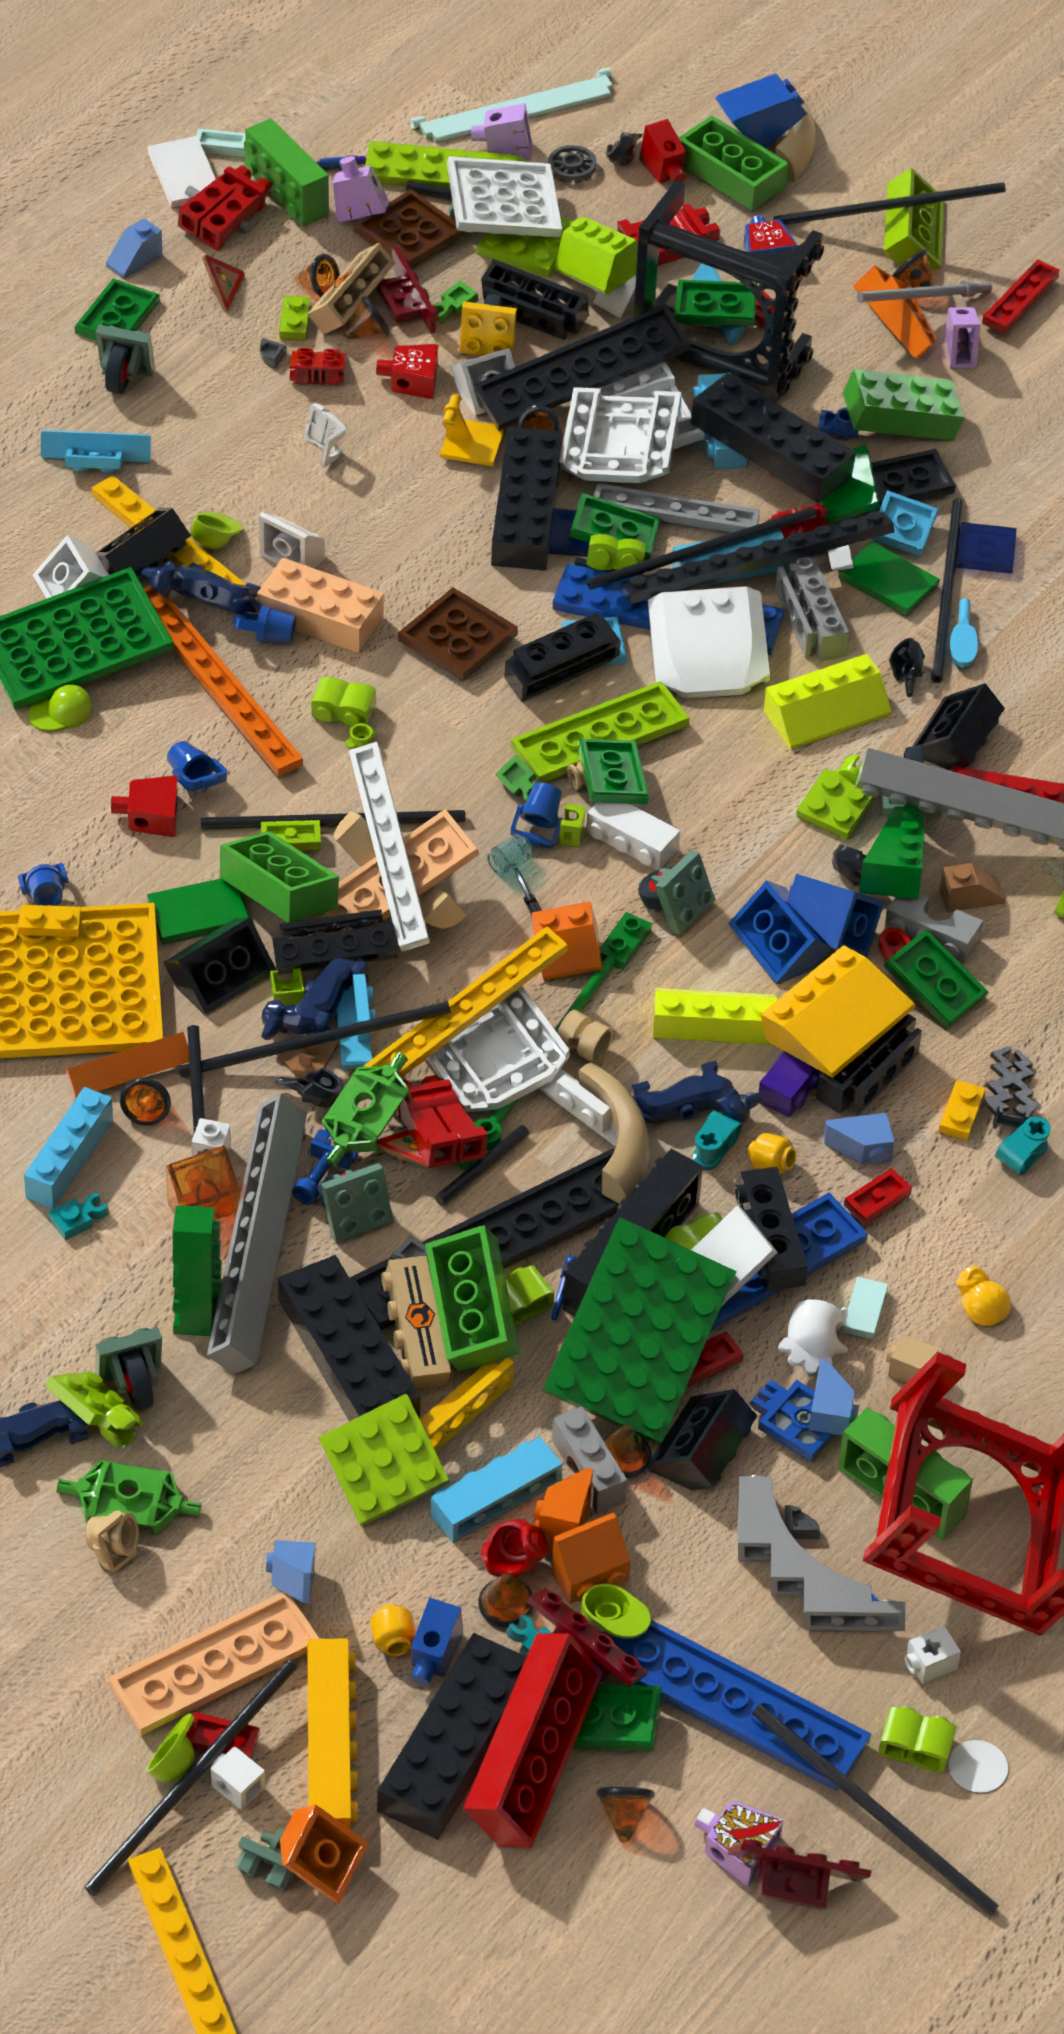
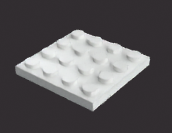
(504, 197)

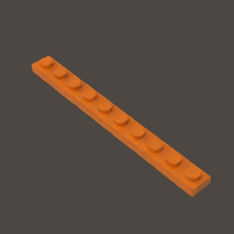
(225, 688)

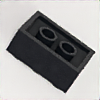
(145, 543)
(960, 727)
(220, 964)
(703, 1439)

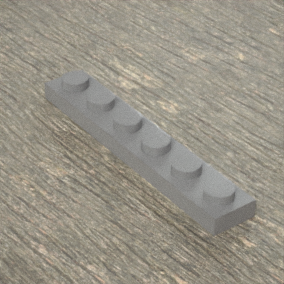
(681, 509)

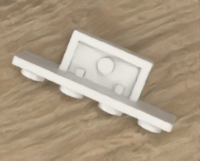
(581, 1103)

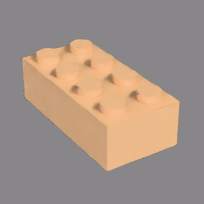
(323, 604)

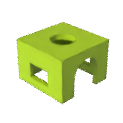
(572, 829)
(293, 984)

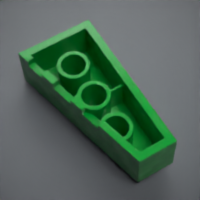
(896, 856)
(195, 1269)

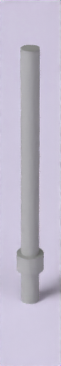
(965, 289)

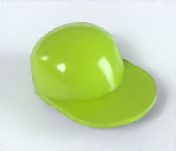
(214, 529)
(65, 709)
(615, 1611)
(174, 1754)

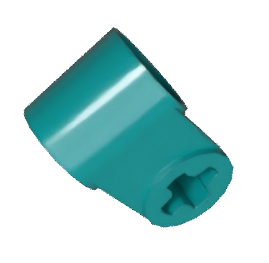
(715, 1139)
(1025, 1145)

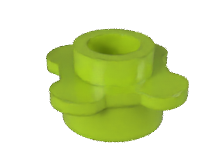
(360, 735)

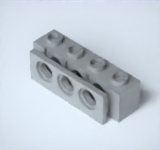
(811, 609)

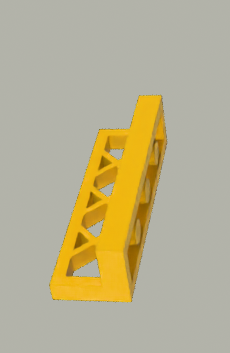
(467, 1401)

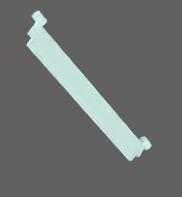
(536, 105)

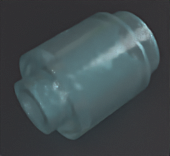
(509, 854)

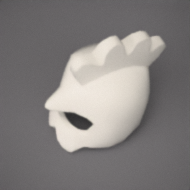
(813, 1334)

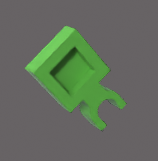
(453, 300)
(517, 777)

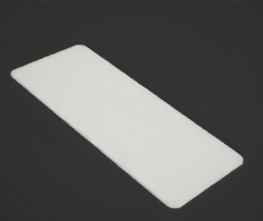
(840, 558)

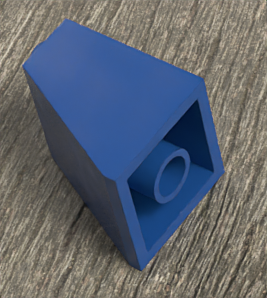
(763, 108)
(836, 913)

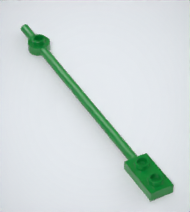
(615, 951)

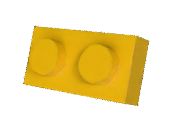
(49, 921)
(962, 1110)

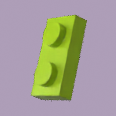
(294, 318)
(299, 834)

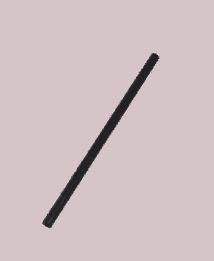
(893, 203)
(701, 548)
(947, 591)
(325, 819)
(320, 1037)
(190, 1777)
(875, 1810)

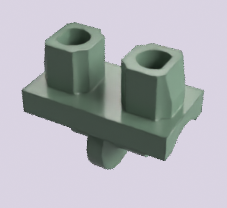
(255, 1854)

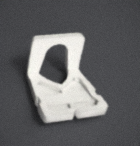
(320, 431)

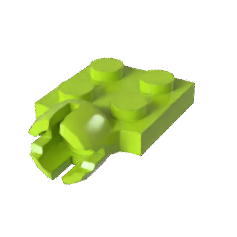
(835, 801)
(97, 1405)

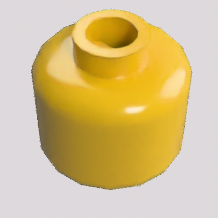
(772, 1151)
(393, 1629)

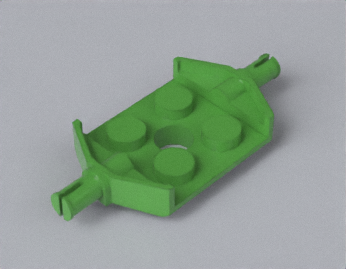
(359, 1128)
(152, 1505)

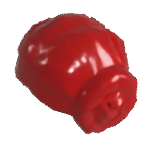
(513, 1548)

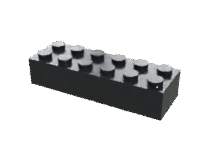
(773, 437)
(526, 498)
(656, 1204)
(343, 1338)
(451, 1738)

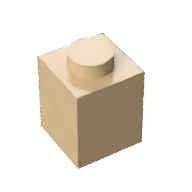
(908, 1357)

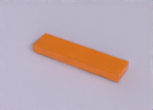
(129, 1064)

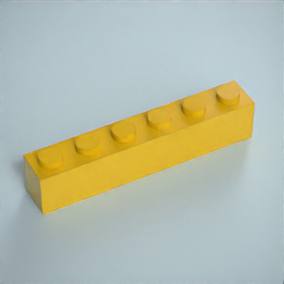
(330, 1728)

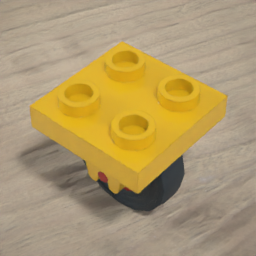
(487, 327)

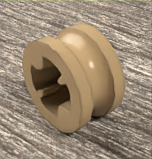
(576, 775)

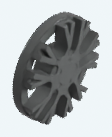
(572, 163)

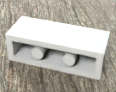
(633, 832)

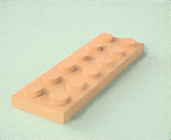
(433, 854)
(212, 1663)

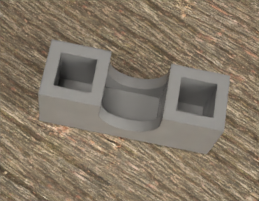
(957, 934)
(581, 1443)

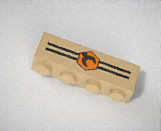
(347, 291)
(416, 1321)

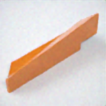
(901, 316)

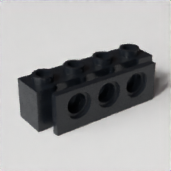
(542, 307)
(561, 656)
(320, 949)
(869, 1068)
(766, 1204)

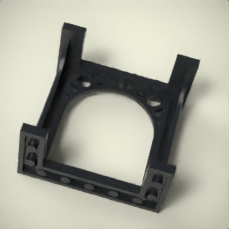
(772, 271)

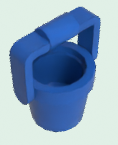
(269, 625)
(195, 767)
(542, 811)
(44, 883)

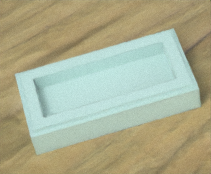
(222, 142)
(865, 1308)

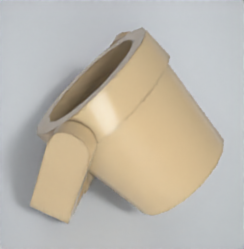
(113, 1534)

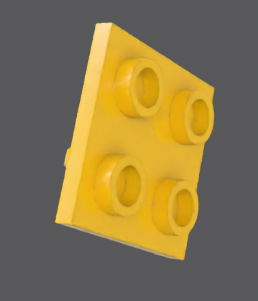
(468, 439)

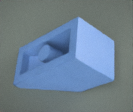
(136, 248)
(861, 1138)
(832, 1402)
(292, 1568)

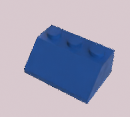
(778, 934)

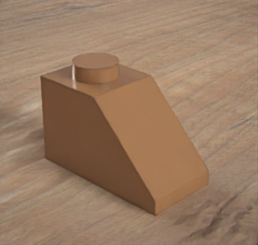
(969, 887)

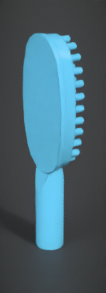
(963, 638)

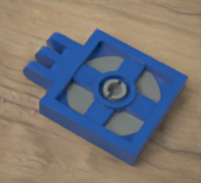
(788, 1418)

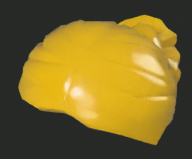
(983, 1299)

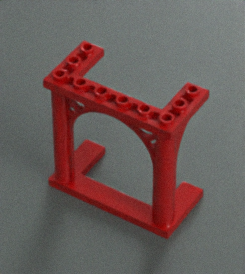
(906, 1528)

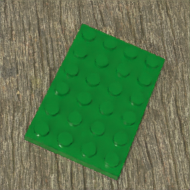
(78, 637)
(639, 1331)

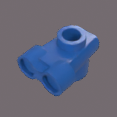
(837, 424)

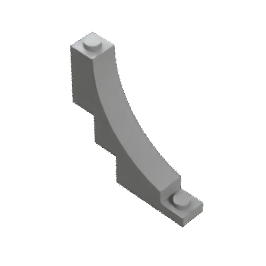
(829, 1598)

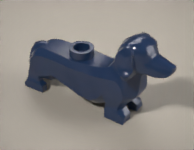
(204, 587)
(317, 1005)
(693, 1095)
(37, 1424)

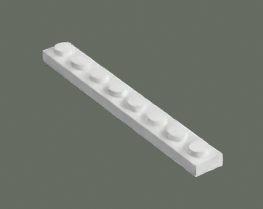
(389, 847)

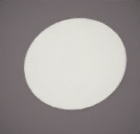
(978, 1766)

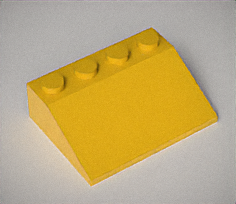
(835, 1012)

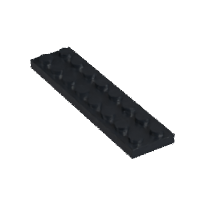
(583, 364)

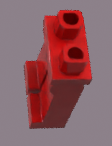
(223, 206)
(686, 219)
(440, 1123)

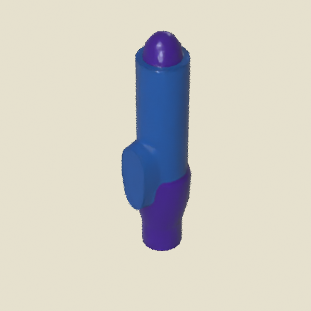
(334, 162)

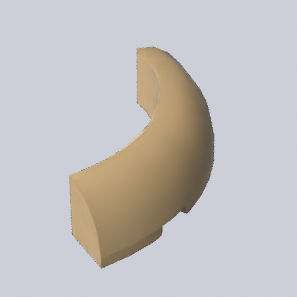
(798, 145)
(437, 906)
(633, 1145)

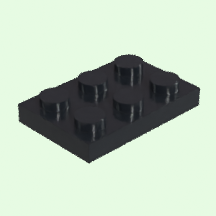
(913, 476)

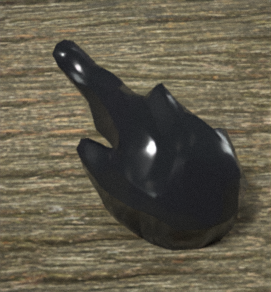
(623, 150)
(908, 660)
(848, 863)
(320, 1090)

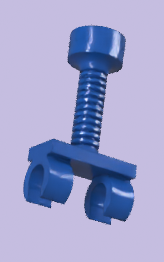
(307, 1188)

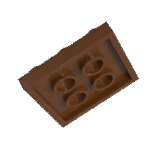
(411, 225)
(458, 633)

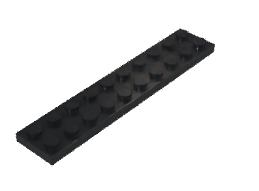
(520, 1224)

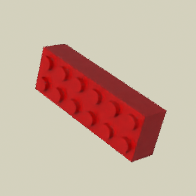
(533, 1740)

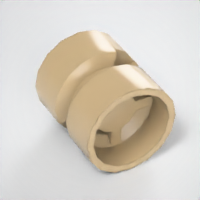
(587, 1038)

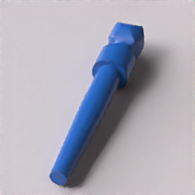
(559, 1298)

